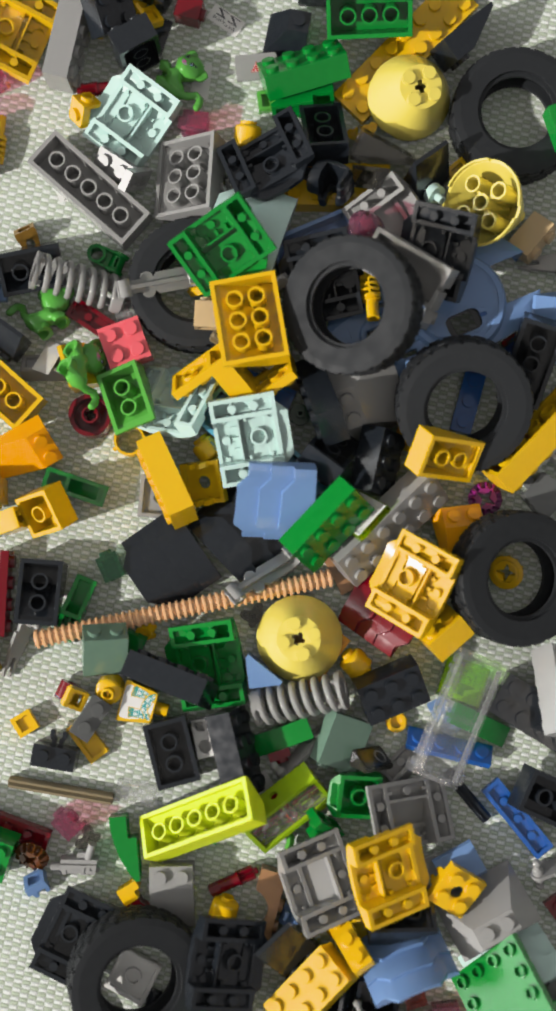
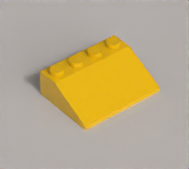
(249, 320)

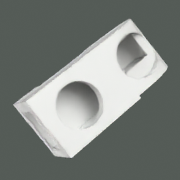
(201, 738)

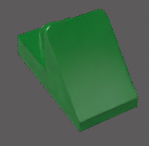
(321, 823)

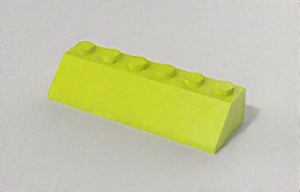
(201, 820)

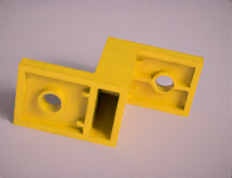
(234, 380)

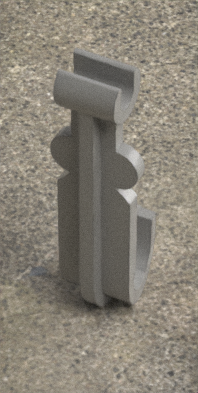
(161, 281)
(264, 575)

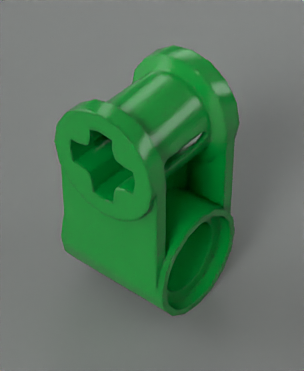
(111, 261)

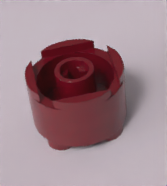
(79, 419)

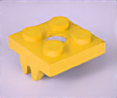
(191, 475)
(452, 877)

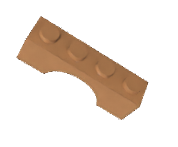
(271, 888)

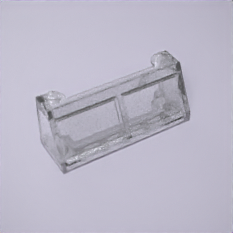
(457, 718)

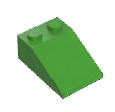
(127, 396)

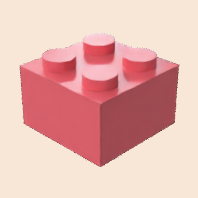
(125, 342)

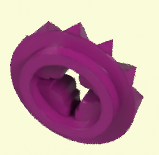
(484, 488)

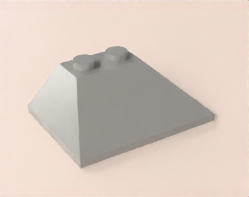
(391, 202)
(367, 399)
(412, 801)
(318, 883)
(495, 914)

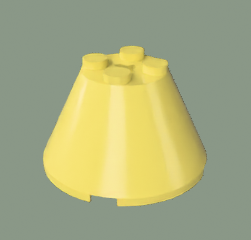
(408, 97)
(489, 190)
(319, 629)

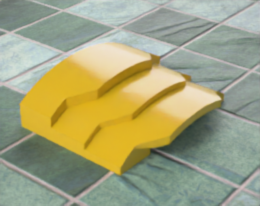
(24, 35)
(413, 583)
(388, 876)

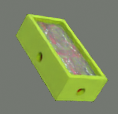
(287, 806)

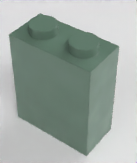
(104, 648)
(337, 740)

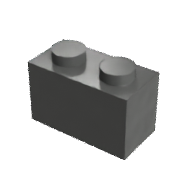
(90, 718)

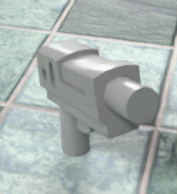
(83, 863)

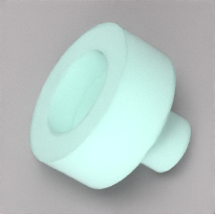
(434, 194)

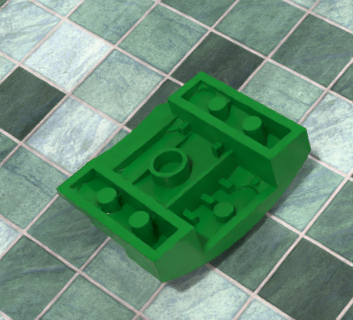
(223, 244)
(214, 651)

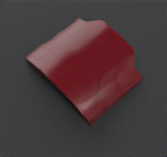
(371, 625)

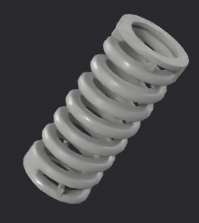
(45, 259)
(258, 701)

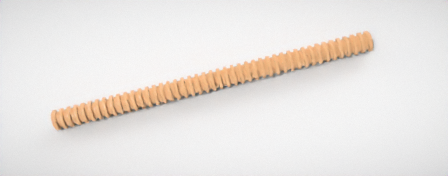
(184, 608)

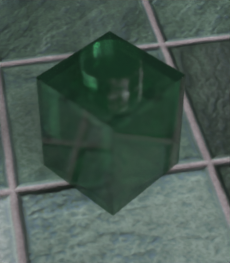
(110, 565)

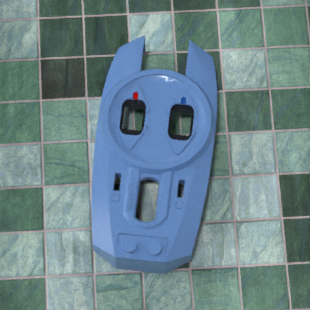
(482, 297)

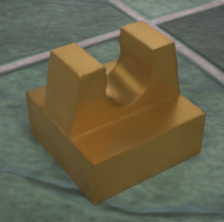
(26, 232)

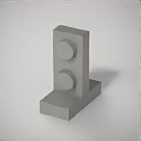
(129, 175)

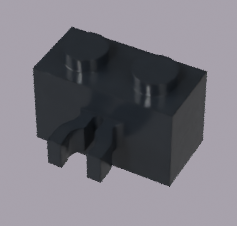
(54, 754)

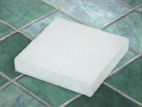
(133, 976)

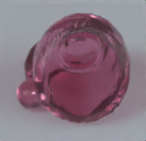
(364, 223)

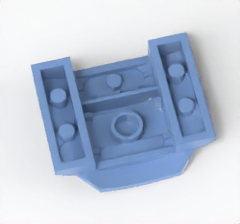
(274, 497)
(408, 968)

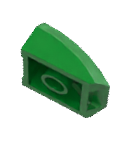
(348, 794)

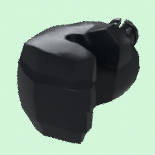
(329, 178)

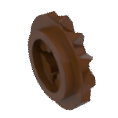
(27, 851)

